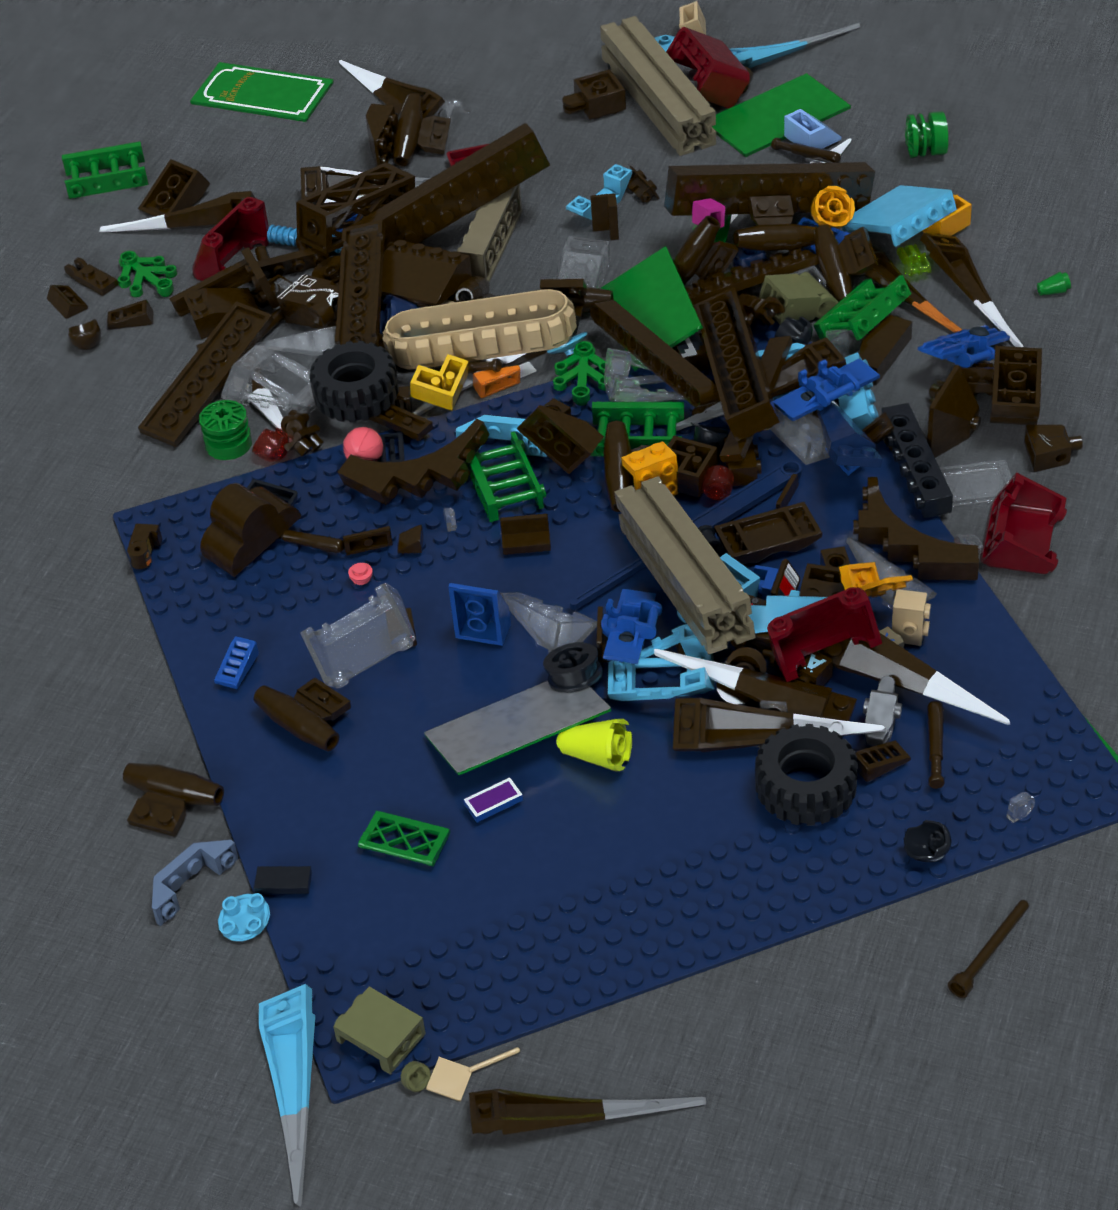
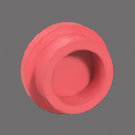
(360, 573)

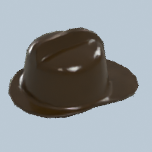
(744, 658)

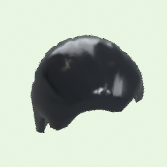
(799, 330)
(927, 841)

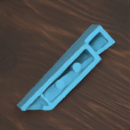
(776, 607)

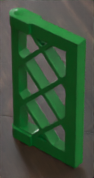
(422, 828)

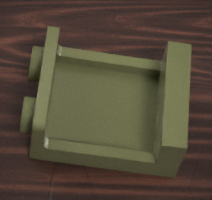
(380, 1028)

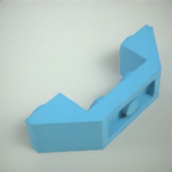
(615, 182)
(501, 429)

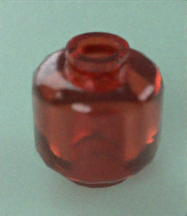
(718, 482)

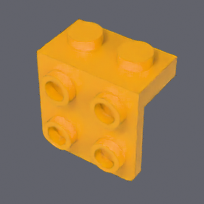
(651, 463)
(866, 577)

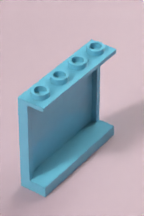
(903, 212)

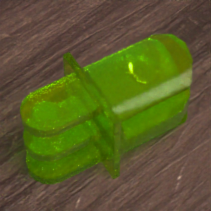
(913, 260)

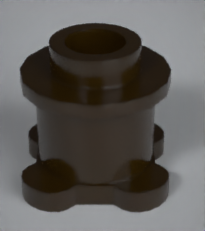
(294, 415)

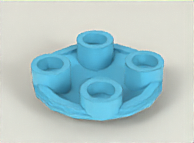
(243, 916)

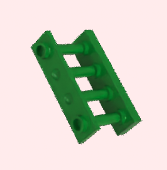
(101, 159)
(863, 308)
(638, 414)
(487, 489)

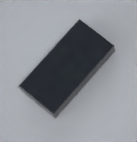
(283, 879)

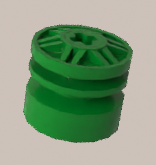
(926, 134)
(225, 430)

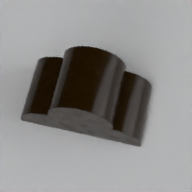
(1016, 385)
(244, 526)

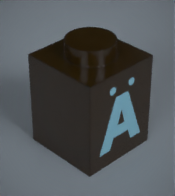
(817, 671)

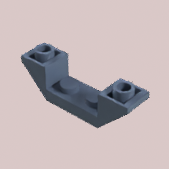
(213, 854)

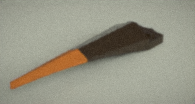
(887, 272)

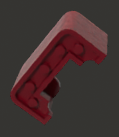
(719, 74)

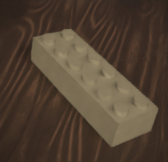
(491, 232)

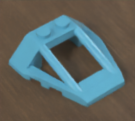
(622, 675)

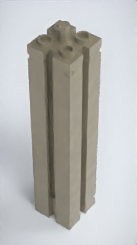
(658, 86)
(685, 565)

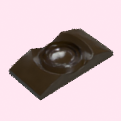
(768, 533)

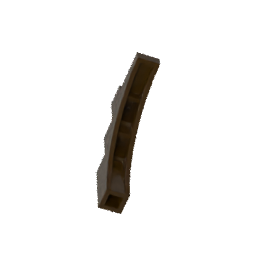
(417, 475)
(930, 556)

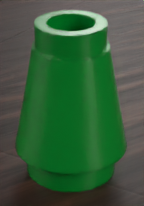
(1054, 284)

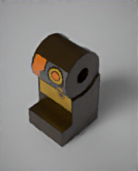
(142, 543)

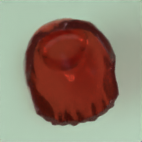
(271, 445)

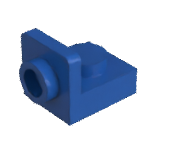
(767, 579)

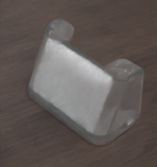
(360, 638)

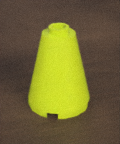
(598, 743)

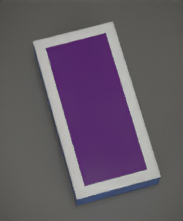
(493, 800)

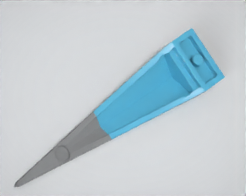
(758, 55)
(288, 1040)

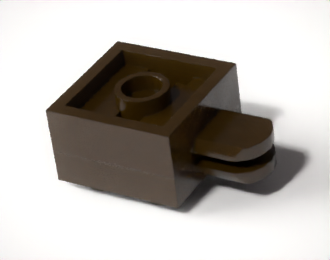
(596, 95)

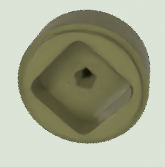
(415, 1076)

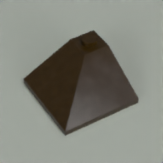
(952, 414)

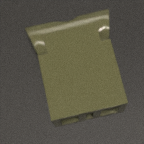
(799, 295)

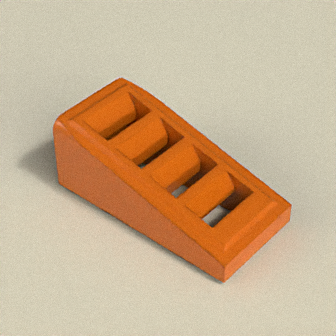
(491, 382)

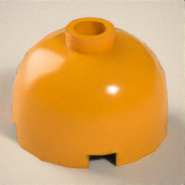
(832, 207)

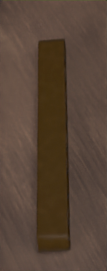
(654, 353)

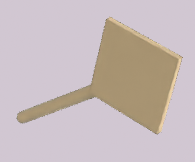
(452, 1078)

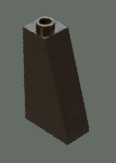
(885, 343)

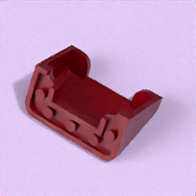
(238, 229)
(1022, 527)
(820, 626)

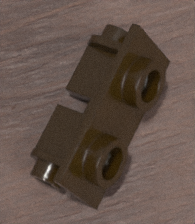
(646, 188)

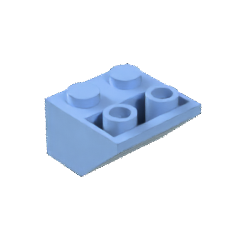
(807, 130)

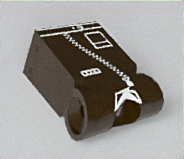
(310, 302)

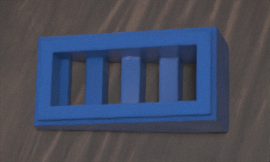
(240, 648)

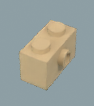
(692, 17)
(910, 615)

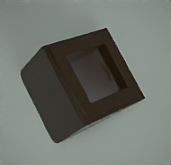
(411, 540)

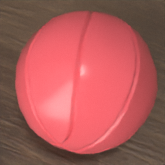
(363, 443)

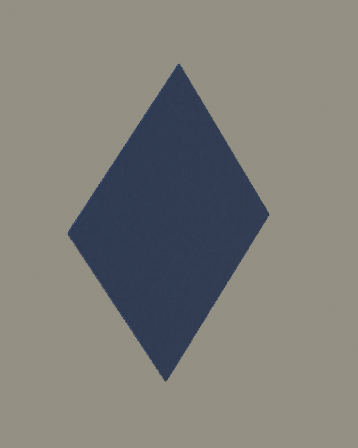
(599, 871)

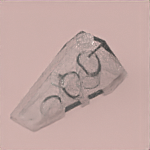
(305, 343)
(885, 570)
(548, 623)

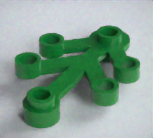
(130, 260)
(583, 353)

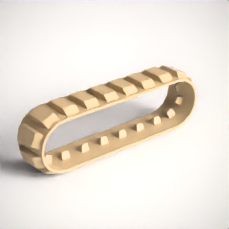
(480, 328)

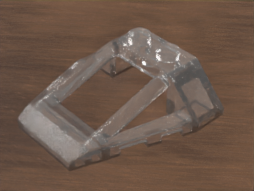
(239, 381)
(627, 389)

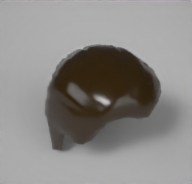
(85, 335)

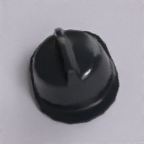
(710, 435)

